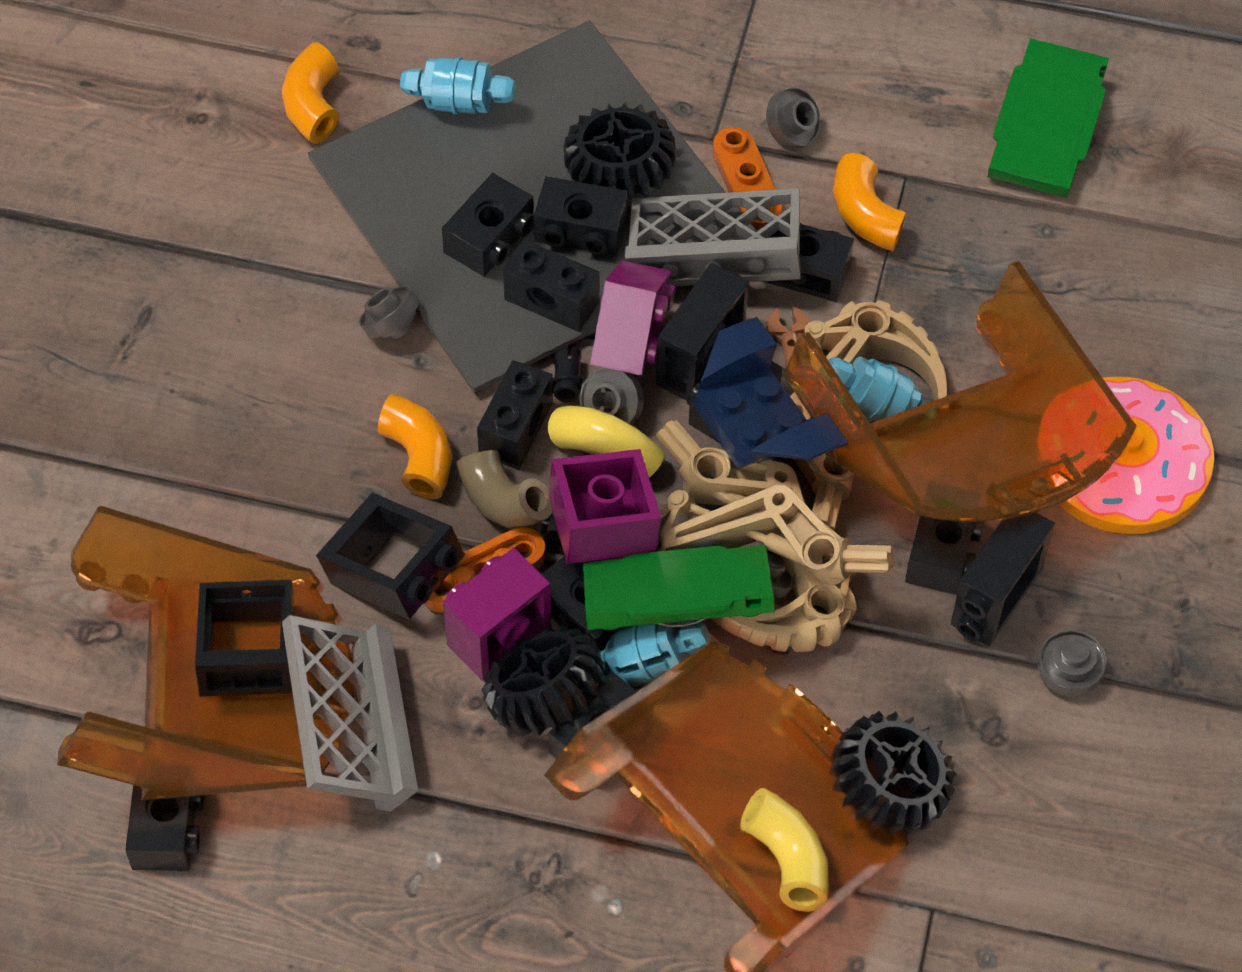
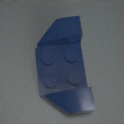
(751, 408)

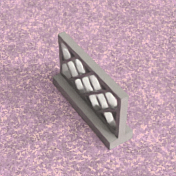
(753, 258)
(378, 711)

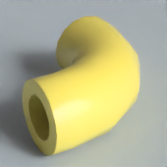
(601, 433)
(795, 847)

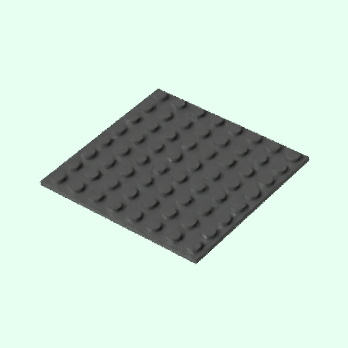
(422, 164)

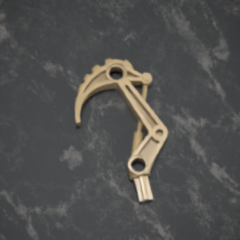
(891, 339)
(762, 519)
(798, 622)

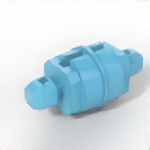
(458, 85)
(877, 387)
(650, 650)

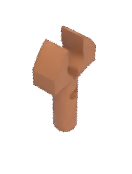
(782, 335)

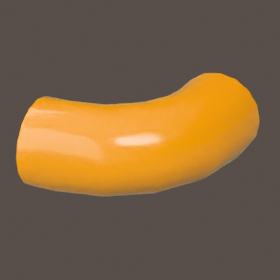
(304, 95)
(861, 207)
(425, 444)

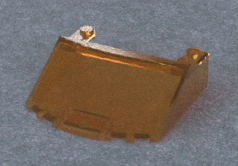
(993, 446)
(191, 740)
(695, 757)

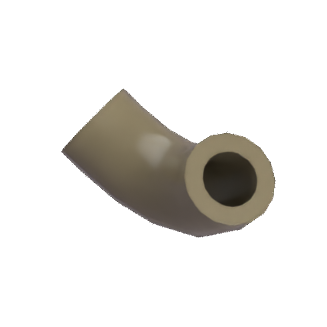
(500, 498)

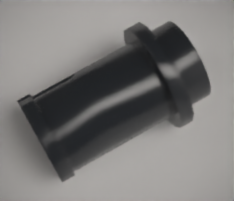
(567, 378)

